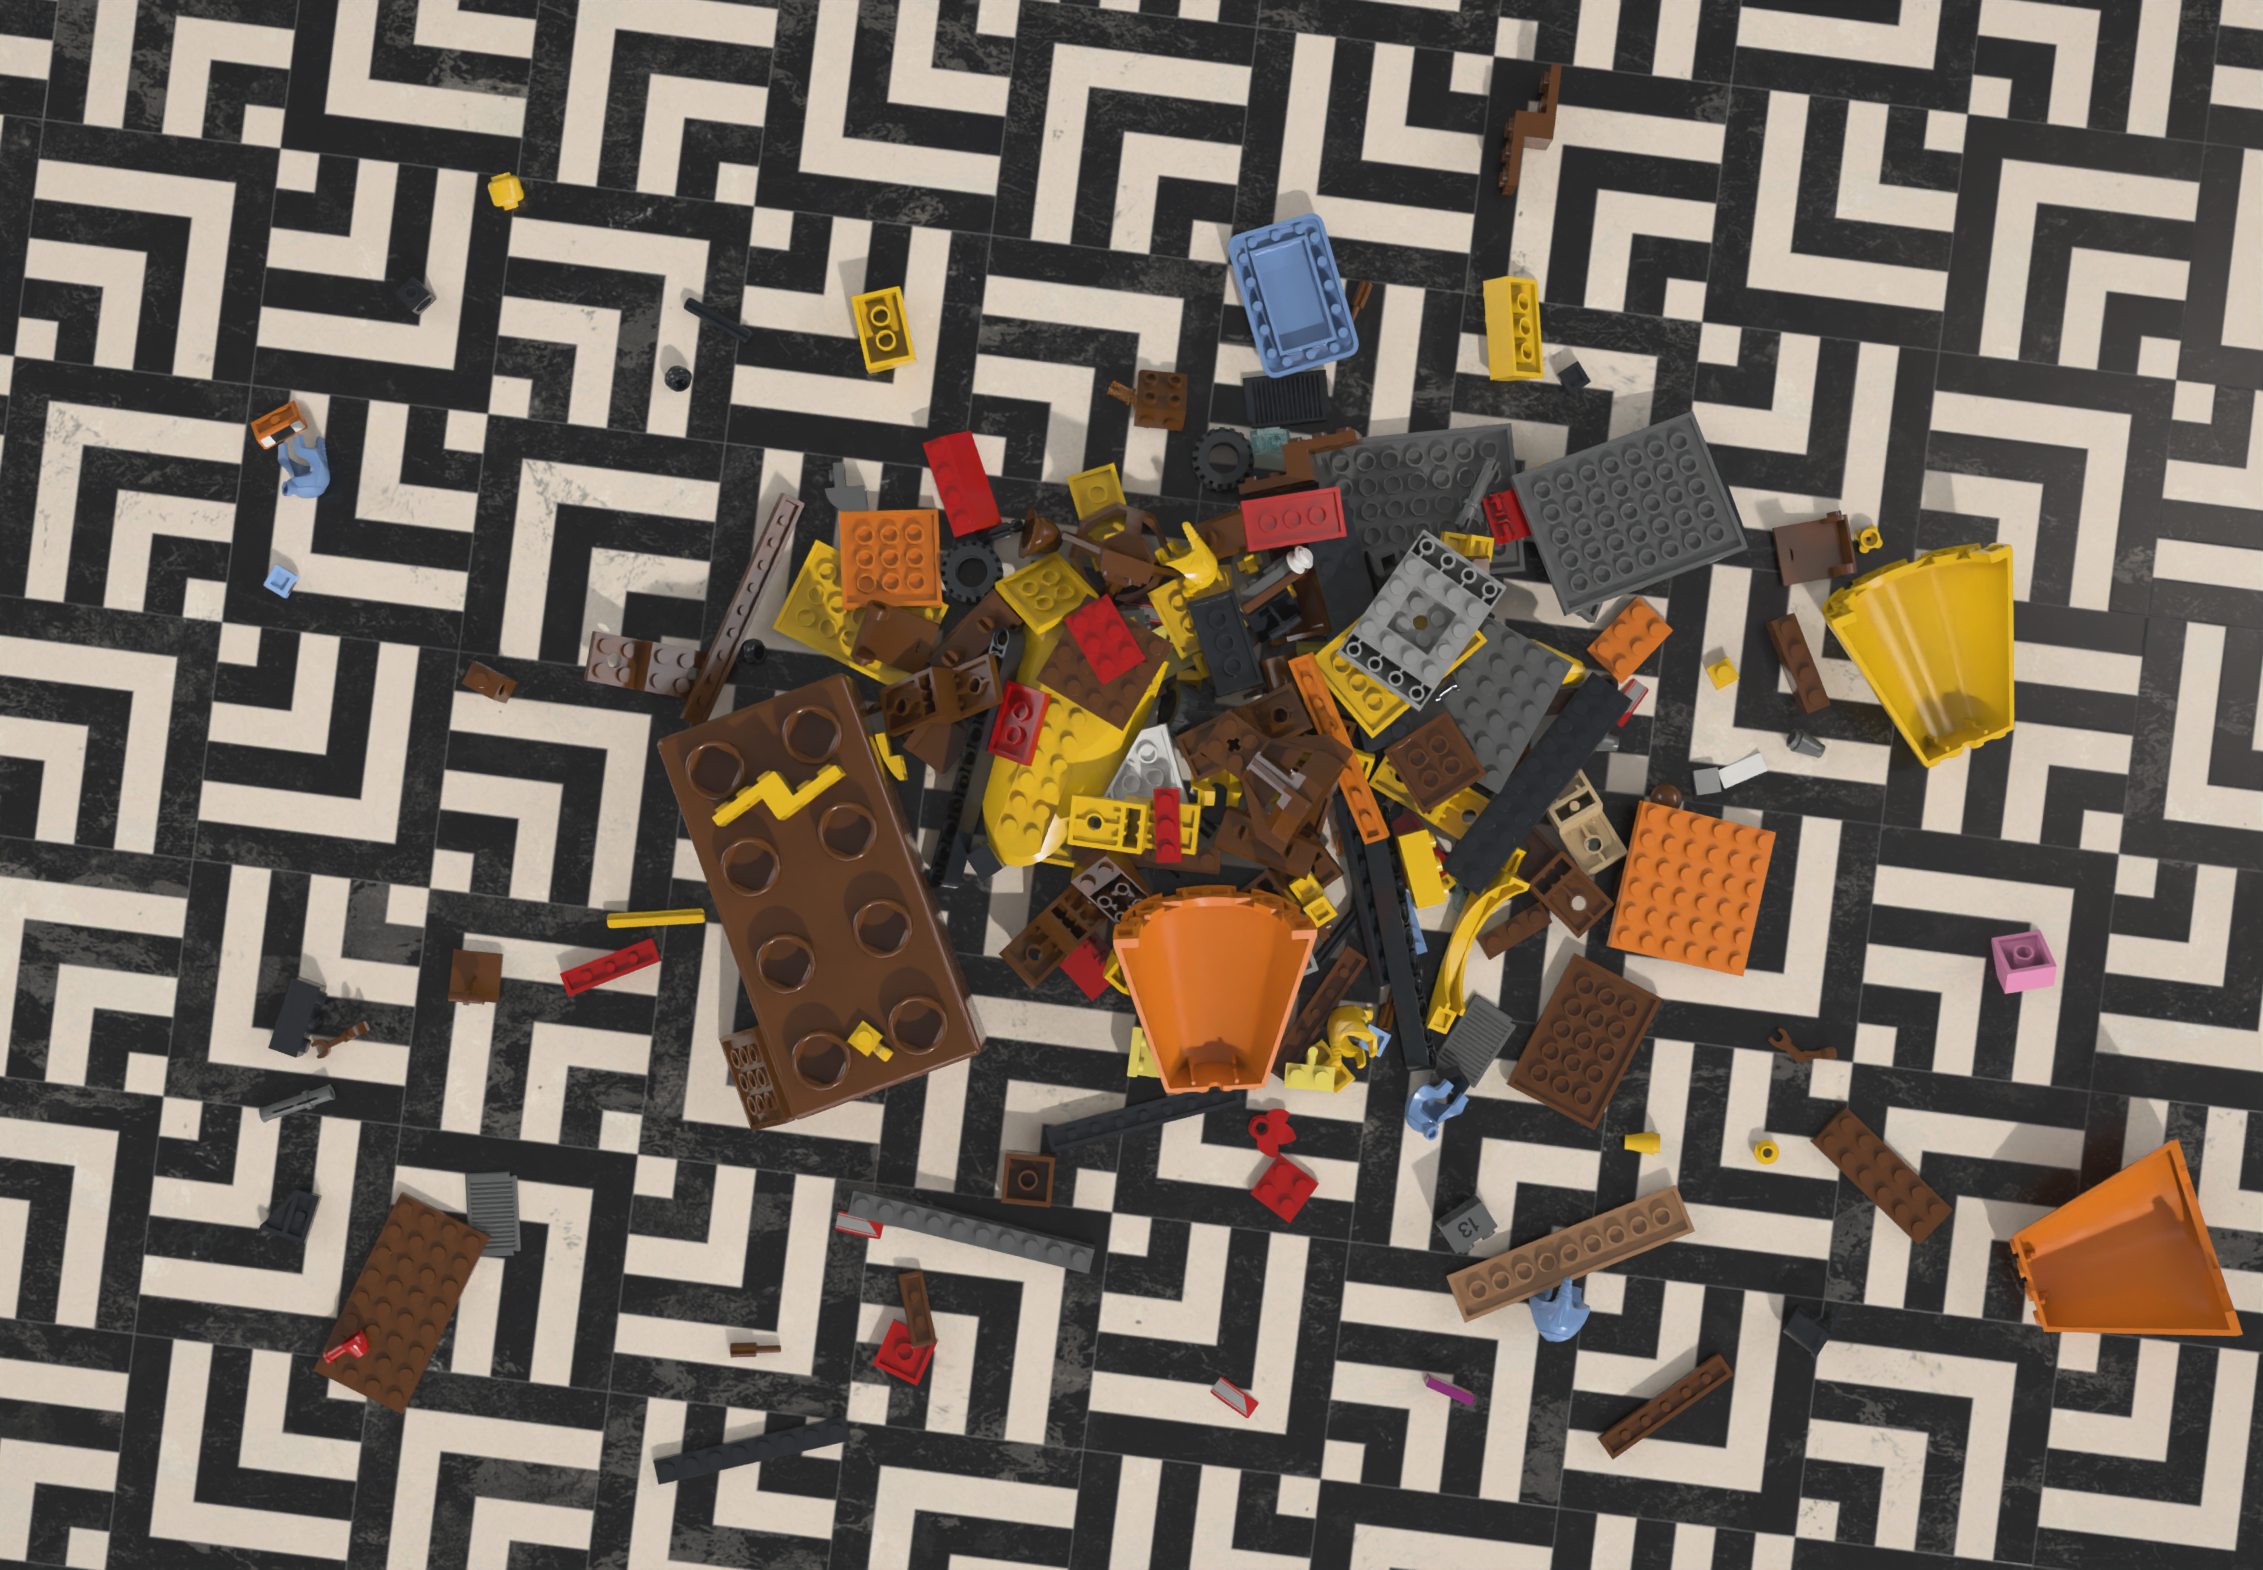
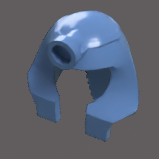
(305, 481)
(1425, 1113)
(1563, 1316)

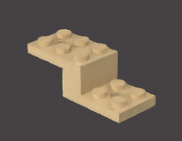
(1579, 818)

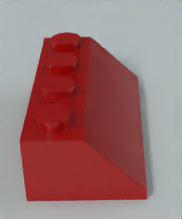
(962, 484)

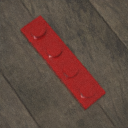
(610, 967)

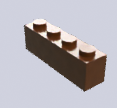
(1797, 664)

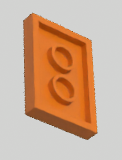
(1629, 640)

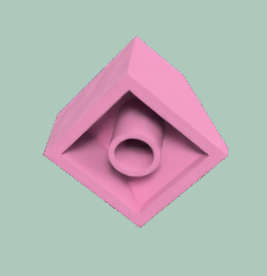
(2023, 962)

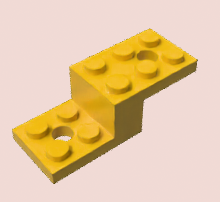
(778, 794)
(1446, 816)
(1126, 823)

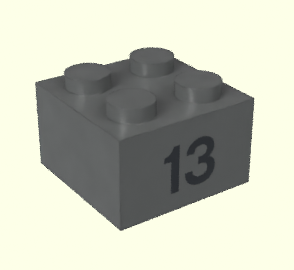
(1467, 1225)

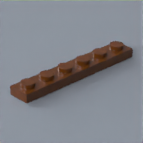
(1204, 861)
(1318, 1009)
(1665, 1406)

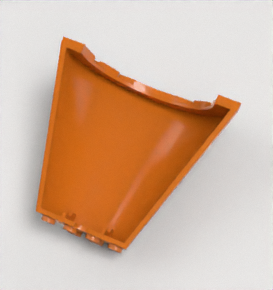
(1214, 981)
(2128, 1257)

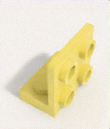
(1140, 1057)

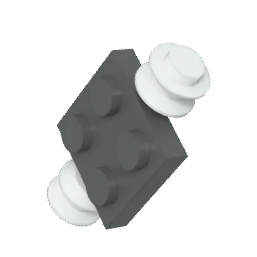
(1294, 561)

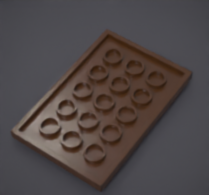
(1584, 1041)

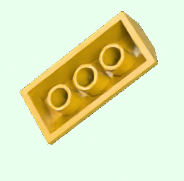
(1513, 329)

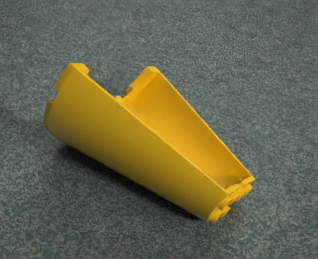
(1935, 645)

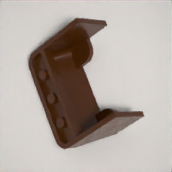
(1310, 601)

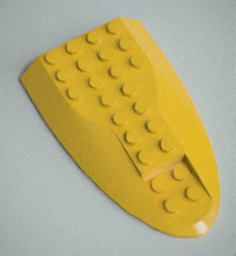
(1076, 753)

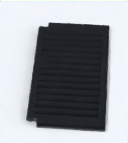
(1286, 399)

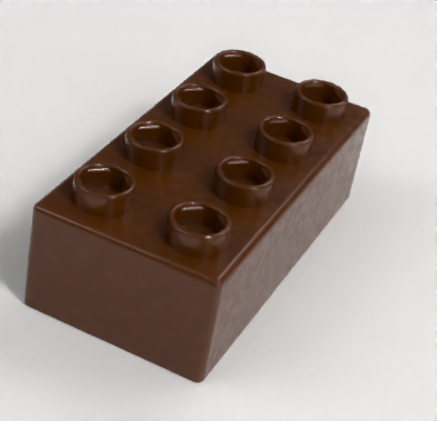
(824, 905)

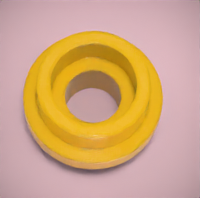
(1759, 1148)

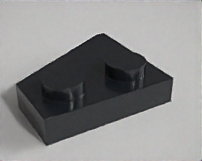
(294, 1216)

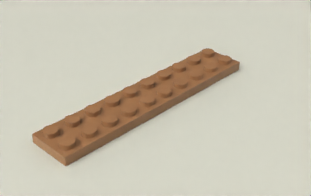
(1570, 1253)

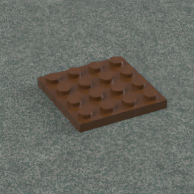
(1115, 702)
(756, 1079)

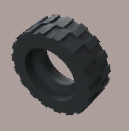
(1178, 707)

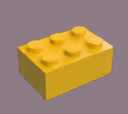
(884, 329)
(1421, 868)

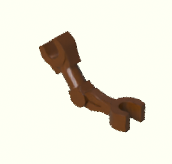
(346, 1036)
(1796, 1054)

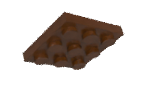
(1435, 762)

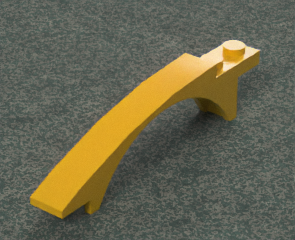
(1448, 990)

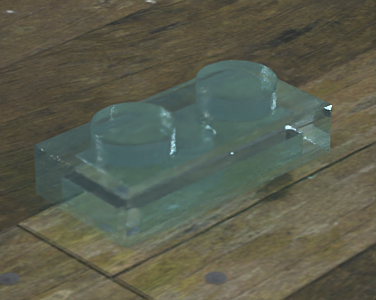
(1268, 441)

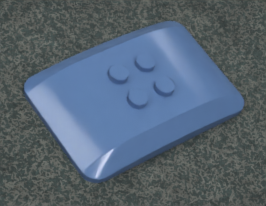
(1293, 295)

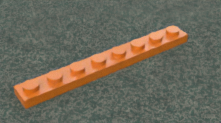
(1328, 721)

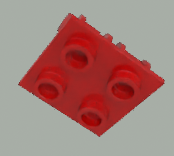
(1505, 517)
(1088, 964)

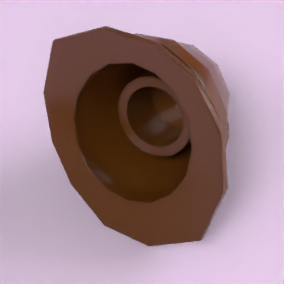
(1039, 535)

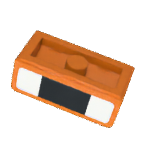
(279, 425)

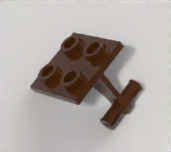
(475, 977)

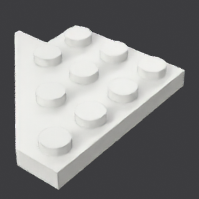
(1148, 766)

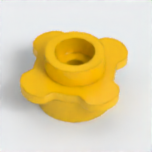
(1875, 541)

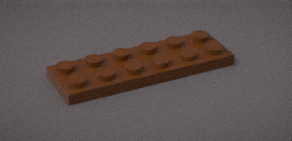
(1881, 1175)

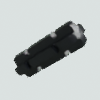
(1000, 531)

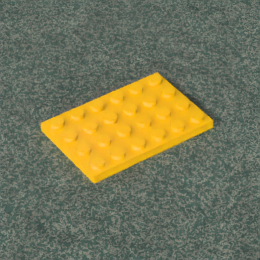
(817, 619)
(1362, 696)

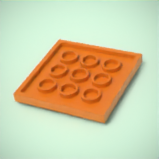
(890, 558)

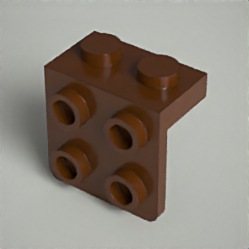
(1161, 400)
(936, 744)

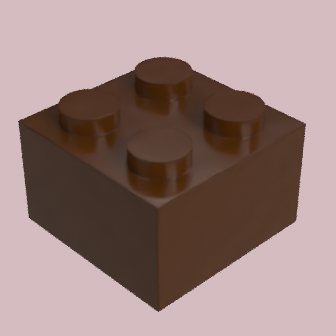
(1028, 1178)

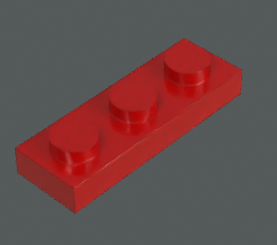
(1168, 825)

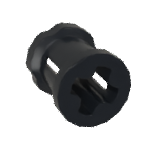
(1445, 688)

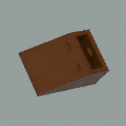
(1110, 882)

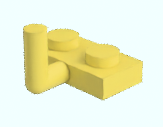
(1309, 1075)

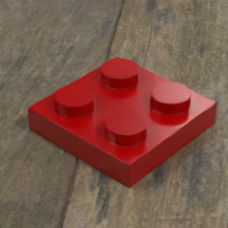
(1284, 1188)
(898, 1356)

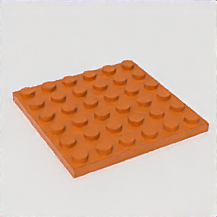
(1691, 888)

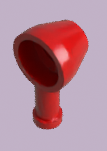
(355, 1345)

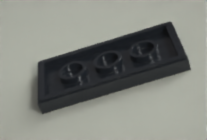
(1225, 643)

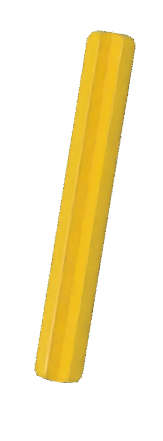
(653, 918)

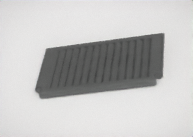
(1475, 1039)
(494, 1210)

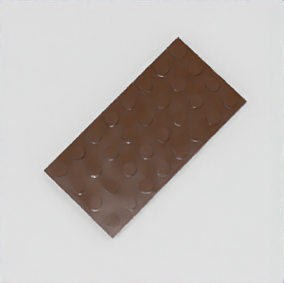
(404, 1301)

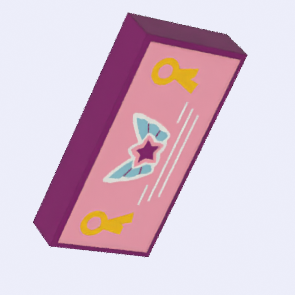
(1449, 1389)

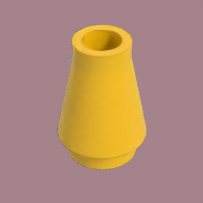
(1643, 1142)

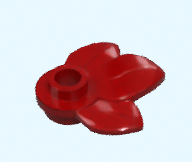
(1275, 1131)

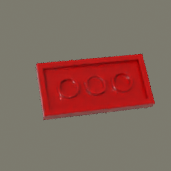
(1293, 519)

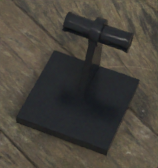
(1274, 616)

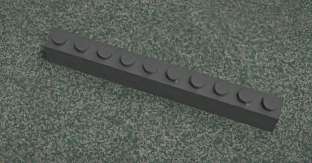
(971, 1230)

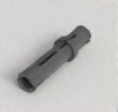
(1472, 501)
(321, 1095)

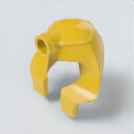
(1195, 562)
(1206, 792)
(1350, 1021)

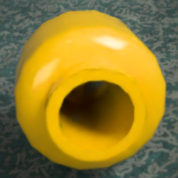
(505, 190)

